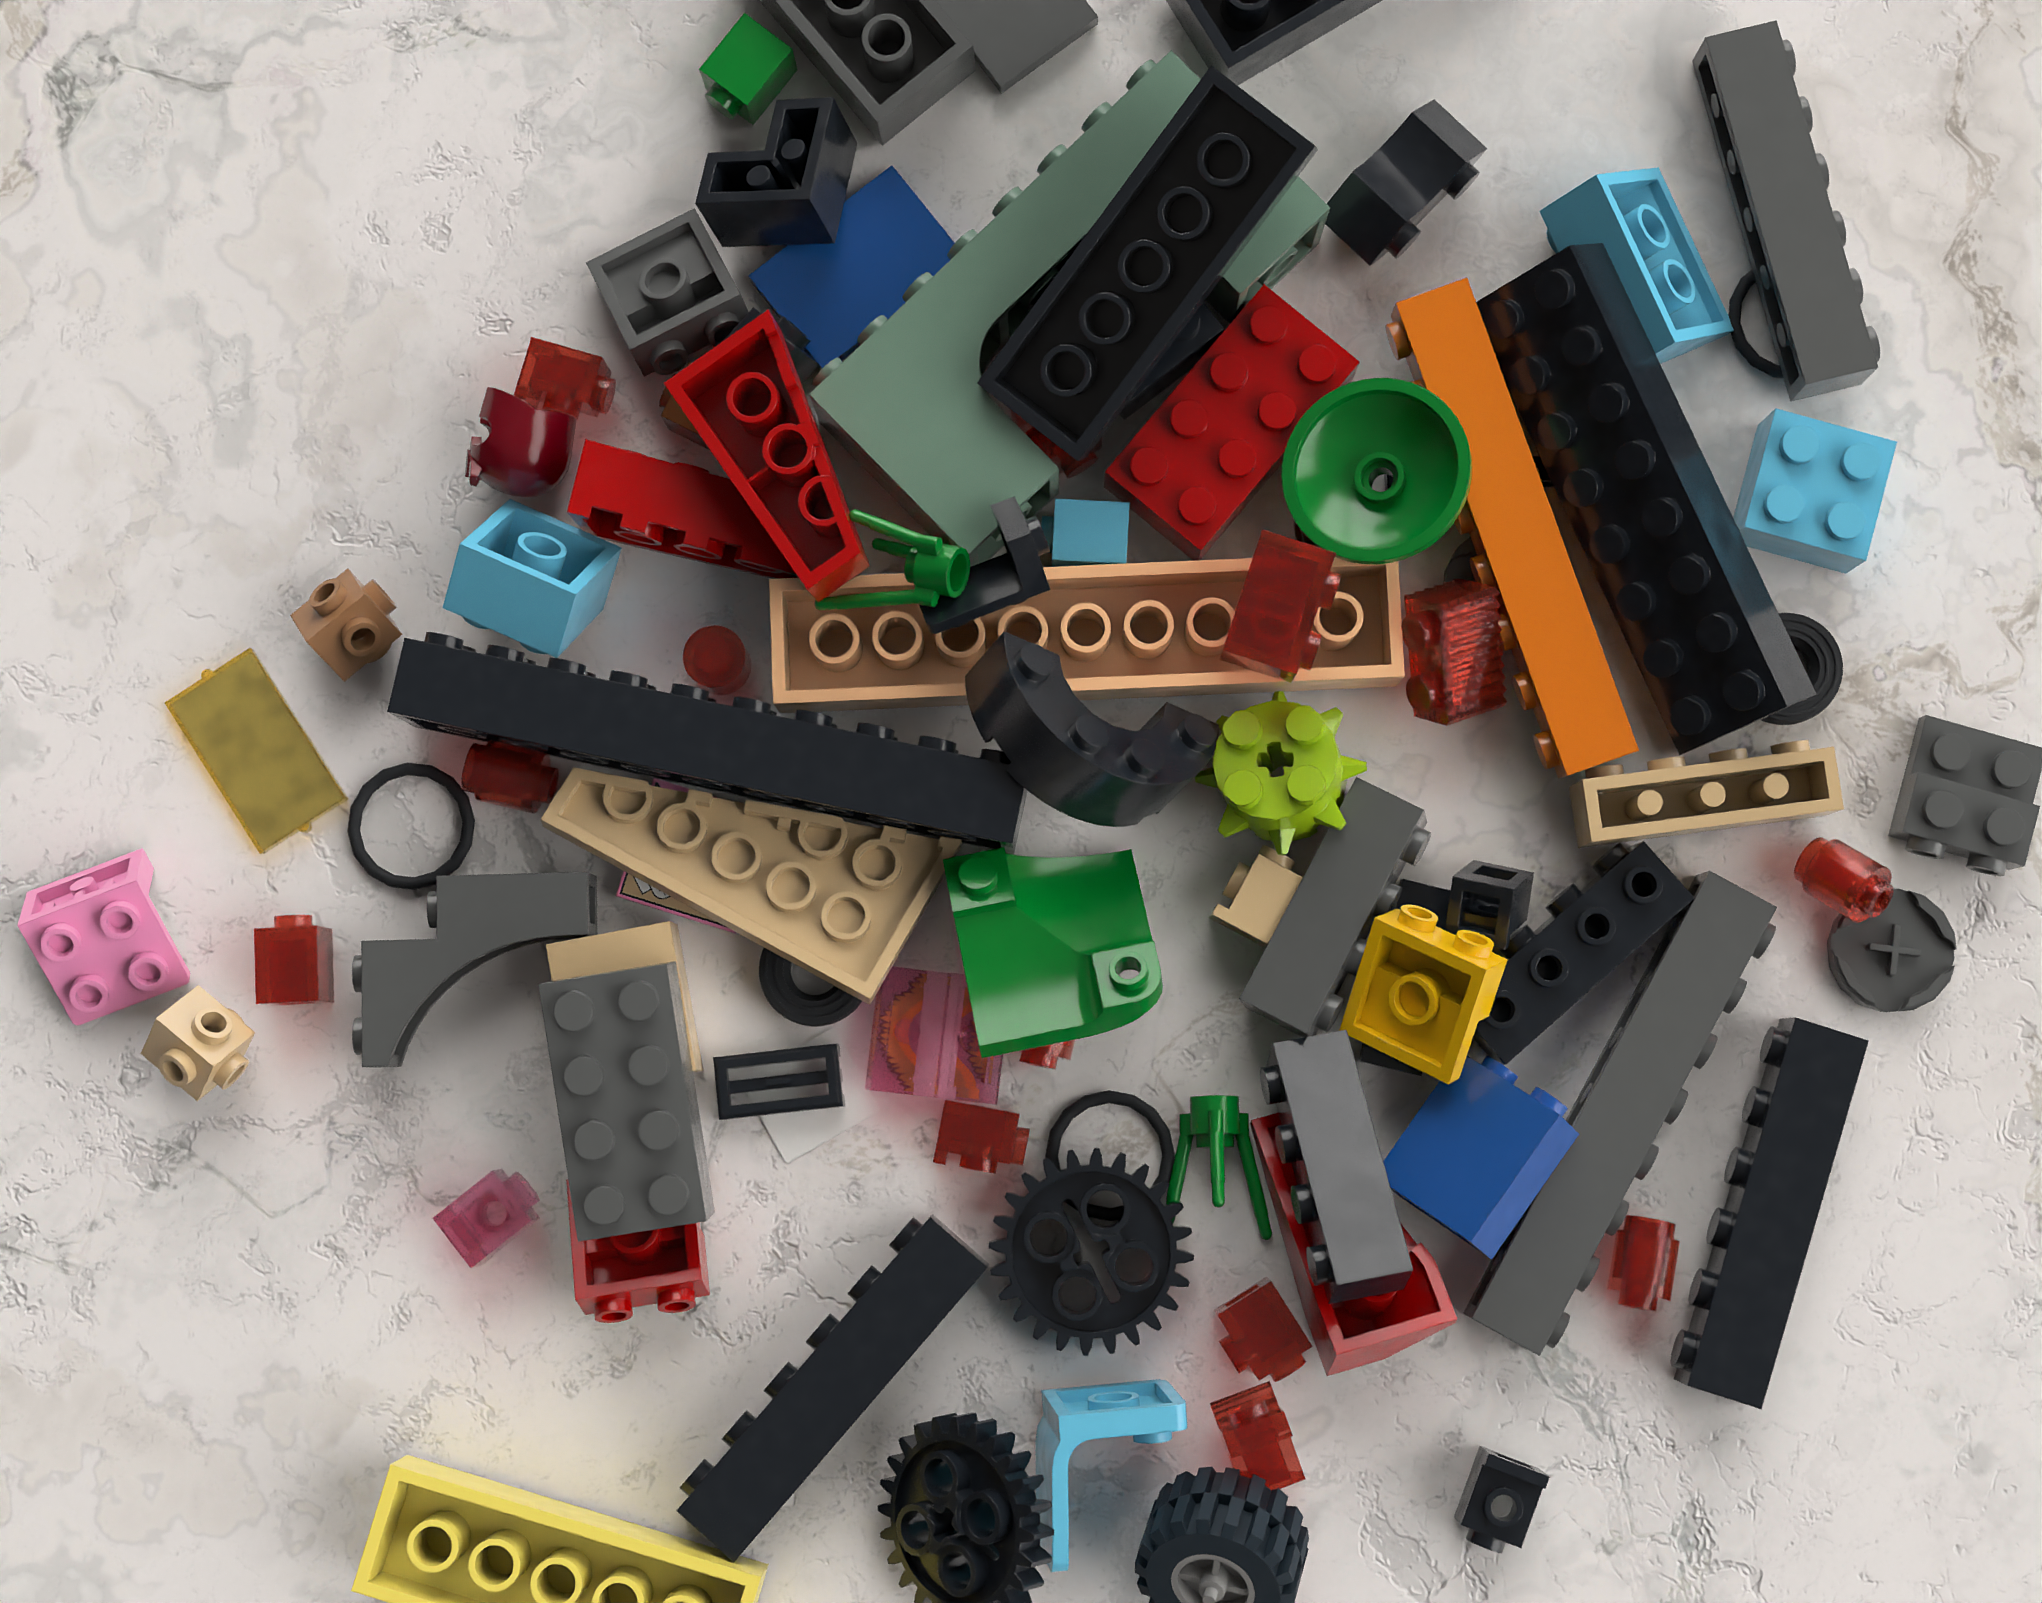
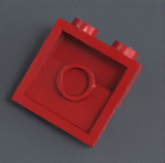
(638, 1270)

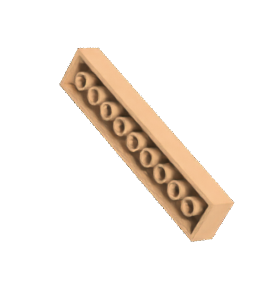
(1113, 625)

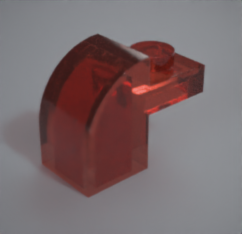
(1258, 1436)

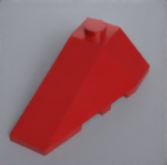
(1361, 1328)

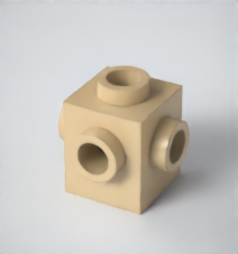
(199, 1044)

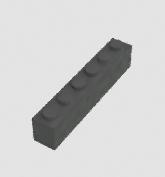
(1786, 211)

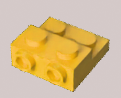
(1422, 991)

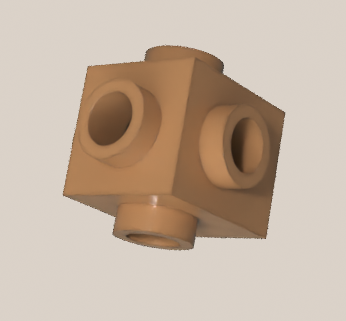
(348, 623)

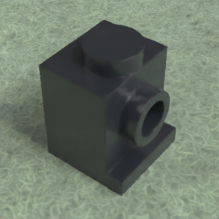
(1489, 901)
(1496, 1476)

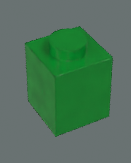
(747, 70)

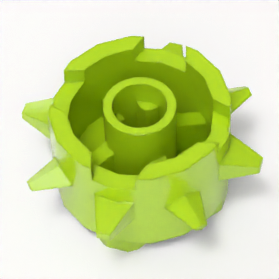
(1273, 737)

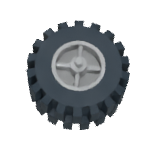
(1221, 1542)

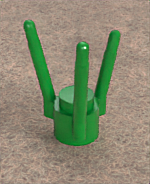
(929, 565)
(1215, 1123)

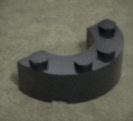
(1070, 753)

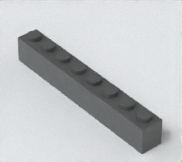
(1622, 1110)

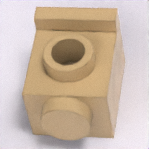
(1258, 896)

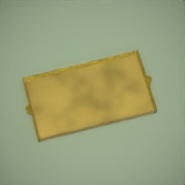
(256, 751)

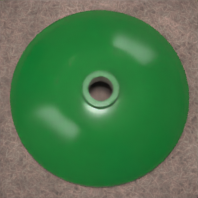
(1371, 432)

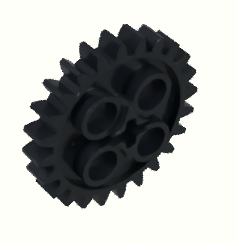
(1039, 1276)
(965, 1513)

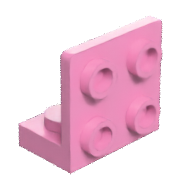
(102, 938)

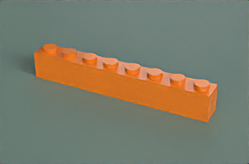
(1516, 536)

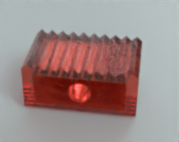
(1454, 651)

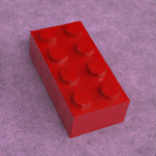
(1228, 423)

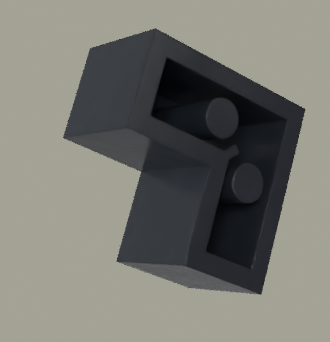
(787, 190)

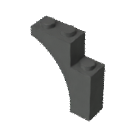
(474, 923)

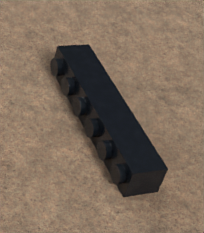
(1769, 1210)
(832, 1387)

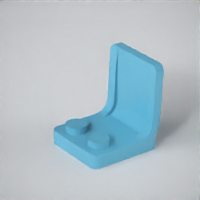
(1077, 1414)

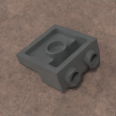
(669, 293)
(1968, 796)

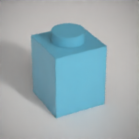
(1087, 532)

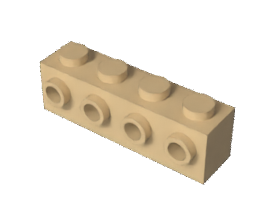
(1705, 796)

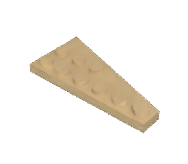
(782, 876)

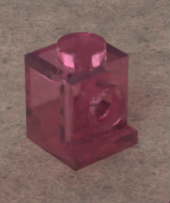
(467, 1222)

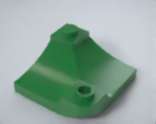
(1050, 945)

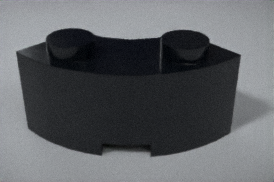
(1403, 182)

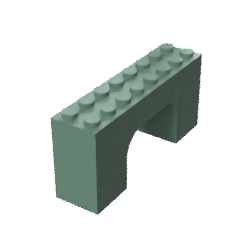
(911, 388)

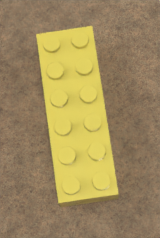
(482, 1541)

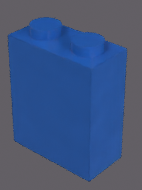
(1479, 1153)

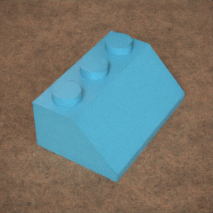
(1650, 253)

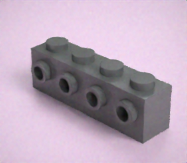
(1334, 910)

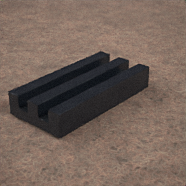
(832, 1076)

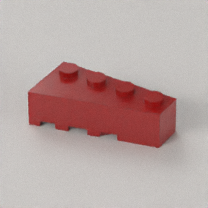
(765, 437)
(671, 511)

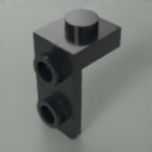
(1000, 580)

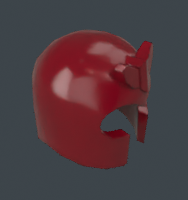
(525, 447)

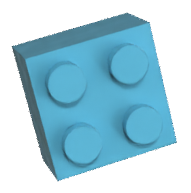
(1813, 490)
(531, 578)

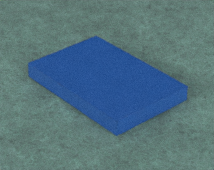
(841, 287)

